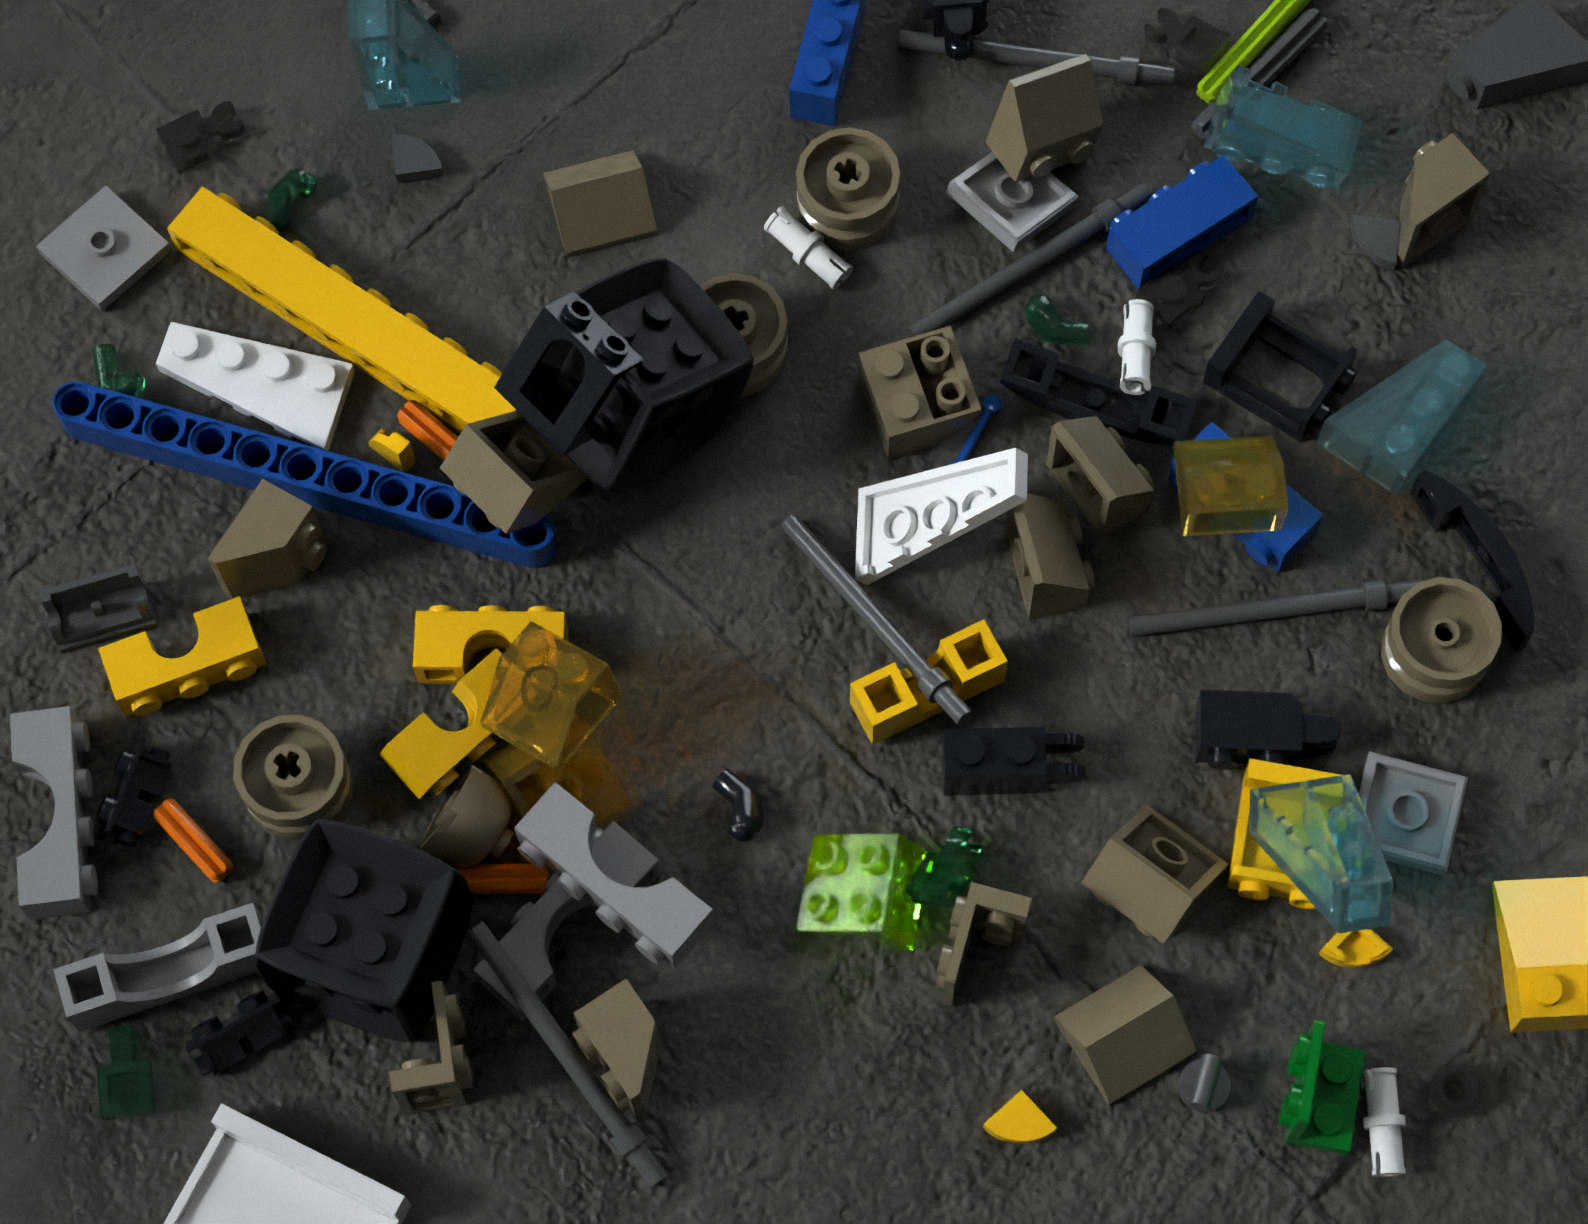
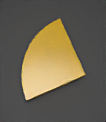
(394, 449)
(1356, 949)
(1020, 1122)

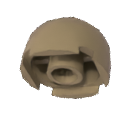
(470, 822)

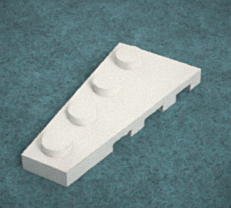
(278, 385)
(930, 508)

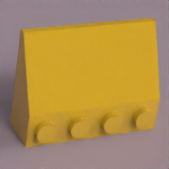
(1544, 952)

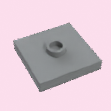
(1009, 208)
(104, 248)
(1412, 810)

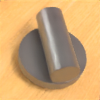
(1204, 1084)

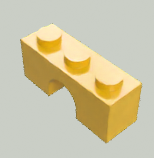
(450, 638)
(223, 651)
(890, 697)
(427, 754)

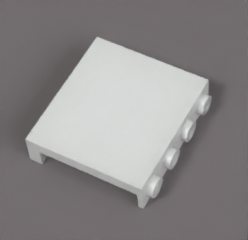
(270, 1179)

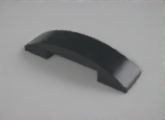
(1077, 393)
(1448, 505)

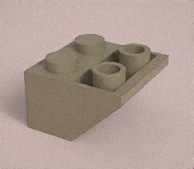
(917, 391)
(622, 1040)

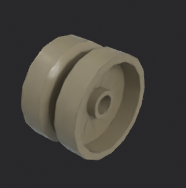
(848, 188)
(760, 320)
(1441, 640)
(267, 769)

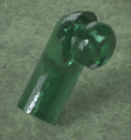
(280, 196)
(1049, 324)
(111, 377)

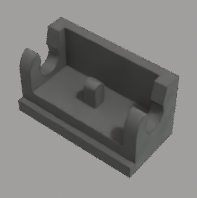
(98, 608)

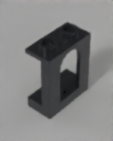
(1259, 323)
(539, 399)

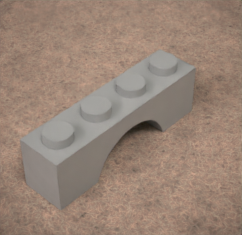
(56, 872)
(661, 916)
(534, 924)
(125, 984)

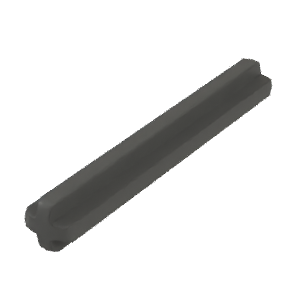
(1274, 58)

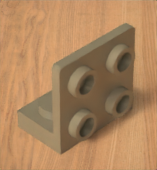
(987, 910)
(430, 1086)

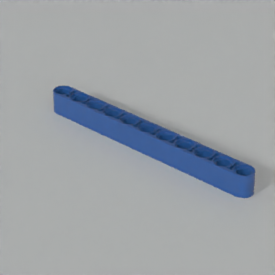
(284, 462)

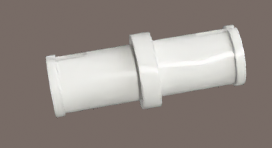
(808, 248)
(1136, 347)
(1384, 1122)

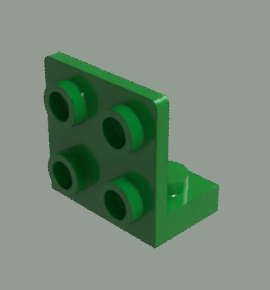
(1325, 1092)

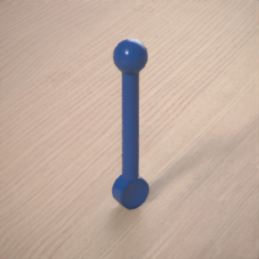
(991, 406)

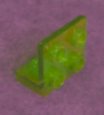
(859, 888)

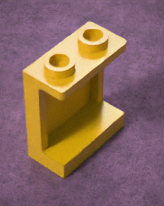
(1251, 868)

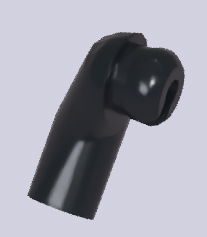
(746, 805)

